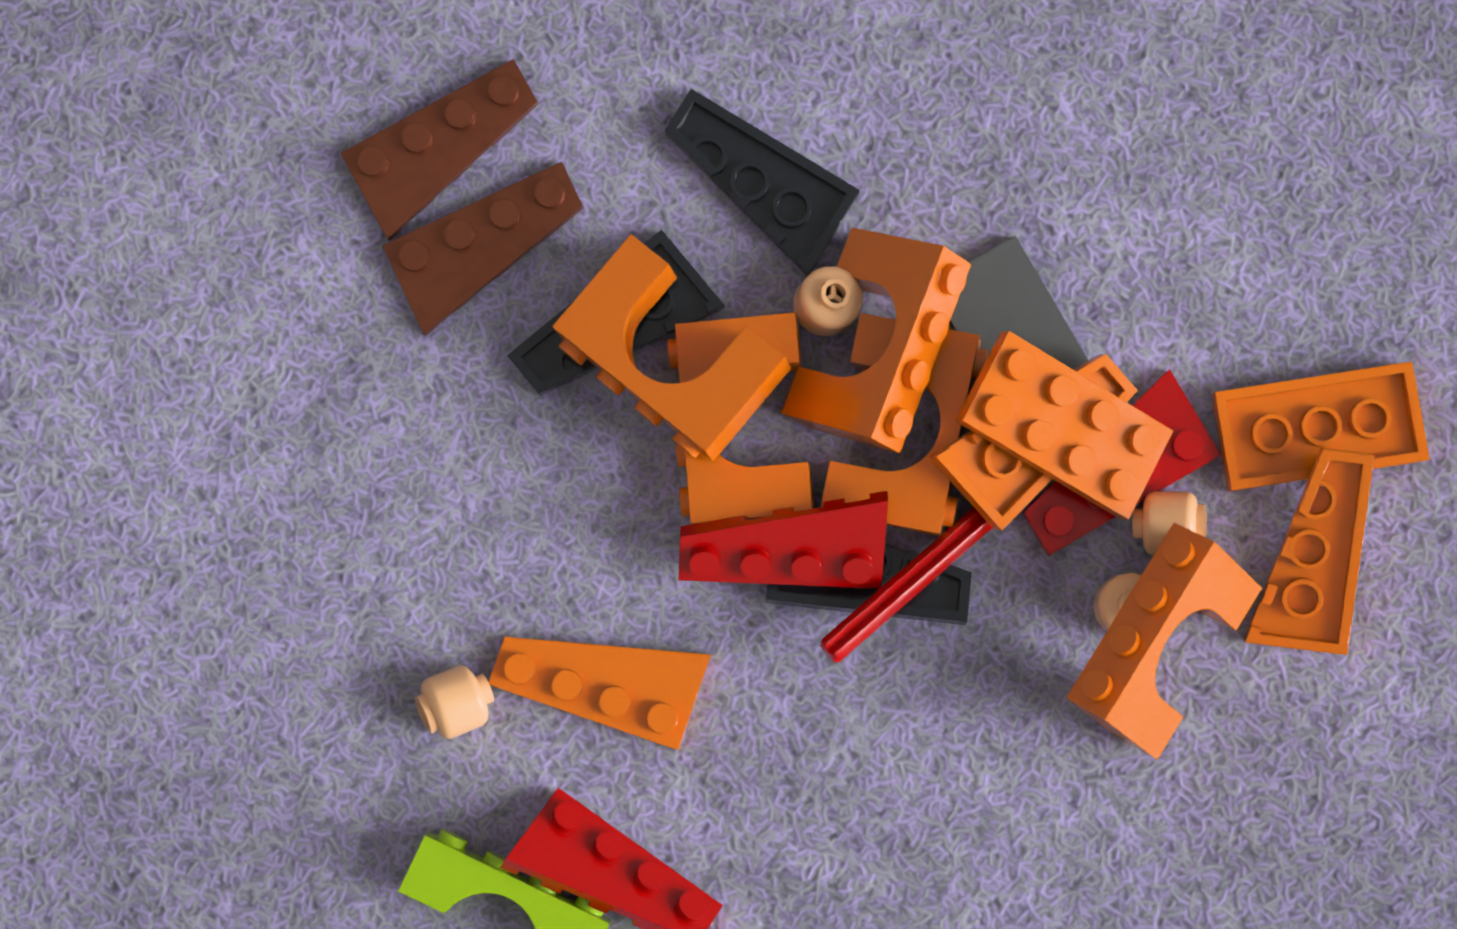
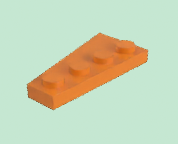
(999, 482)
(1318, 564)
(616, 686)

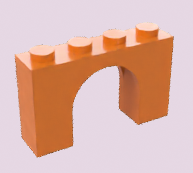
(882, 400)
(702, 410)
(719, 486)
(921, 493)
(1119, 679)

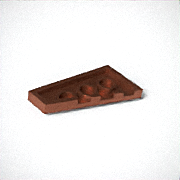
(425, 152)
(468, 249)

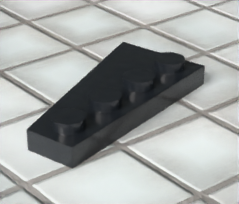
(769, 182)
(683, 302)
(940, 601)

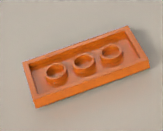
(1064, 425)
(1277, 428)

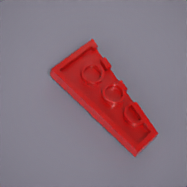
(1064, 516)
(808, 547)
(597, 862)

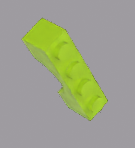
(448, 872)

